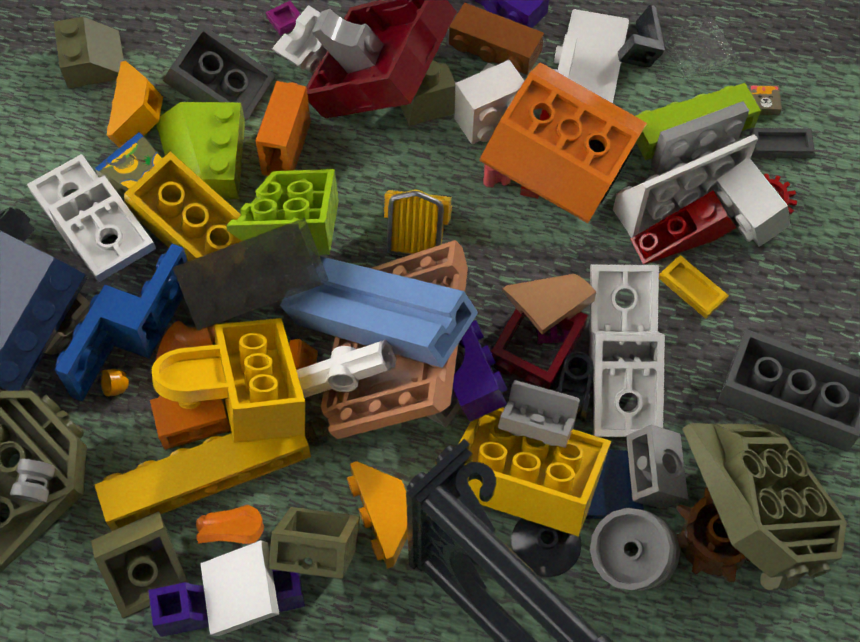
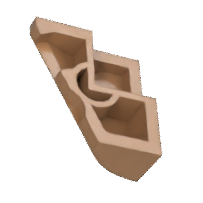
(550, 299)

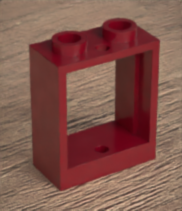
(509, 363)

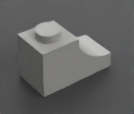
(349, 43)

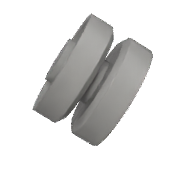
(621, 566)

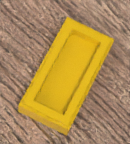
(693, 286)

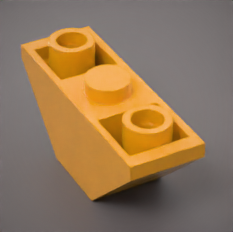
(134, 105)
(383, 509)

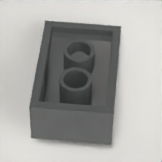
(218, 72)

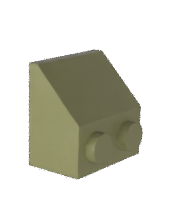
(87, 51)
(137, 560)

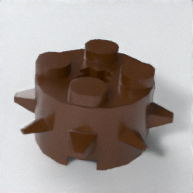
(701, 544)

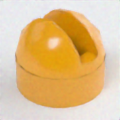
(114, 382)

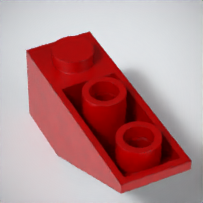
(685, 229)

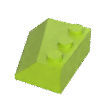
(208, 141)
(288, 198)

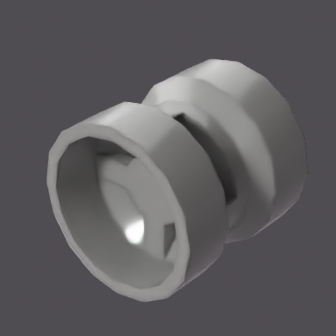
(33, 472)

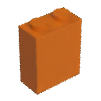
(283, 128)

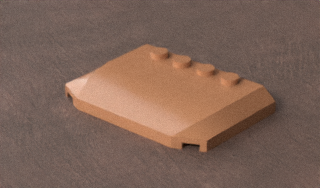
(411, 387)

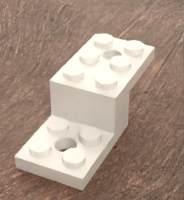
(90, 217)
(626, 349)

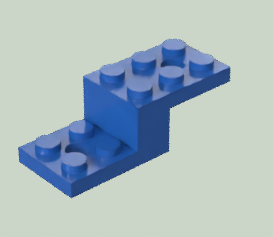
(122, 322)

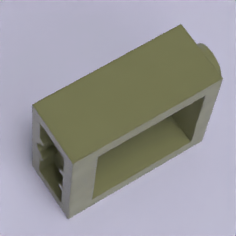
(320, 535)

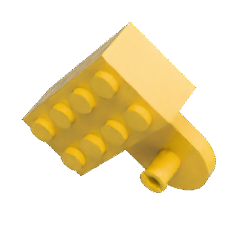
(245, 367)

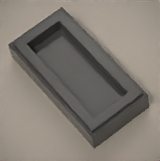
(783, 143)

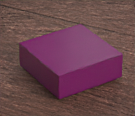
(283, 17)

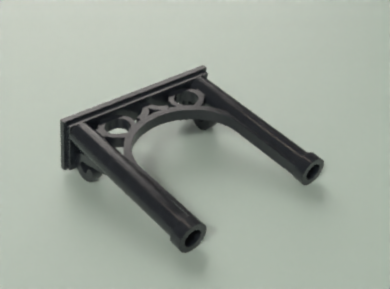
(451, 526)

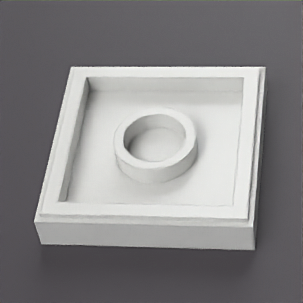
(239, 588)

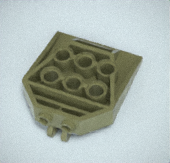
(42, 434)
(768, 500)

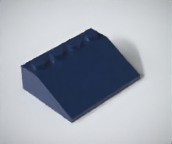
(33, 304)

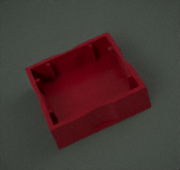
(410, 39)

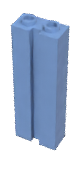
(375, 306)

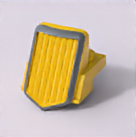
(415, 220)

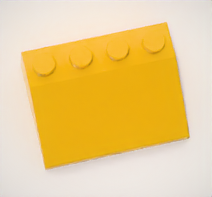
(538, 479)

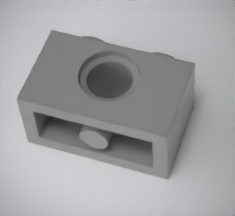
(656, 467)

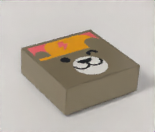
(767, 98)

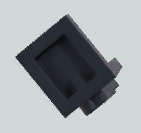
(648, 44)

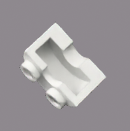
(301, 45)

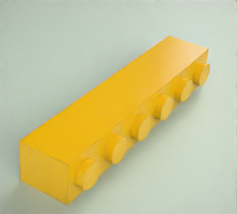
(193, 475)

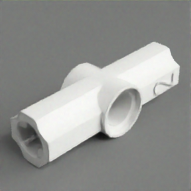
(346, 368)

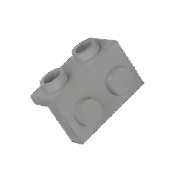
(539, 414)

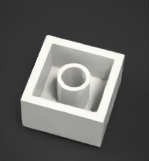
(484, 99)
(753, 203)

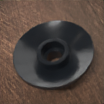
(543, 558)

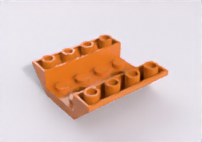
(555, 153)

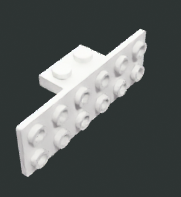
(592, 50)

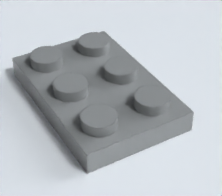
(695, 137)

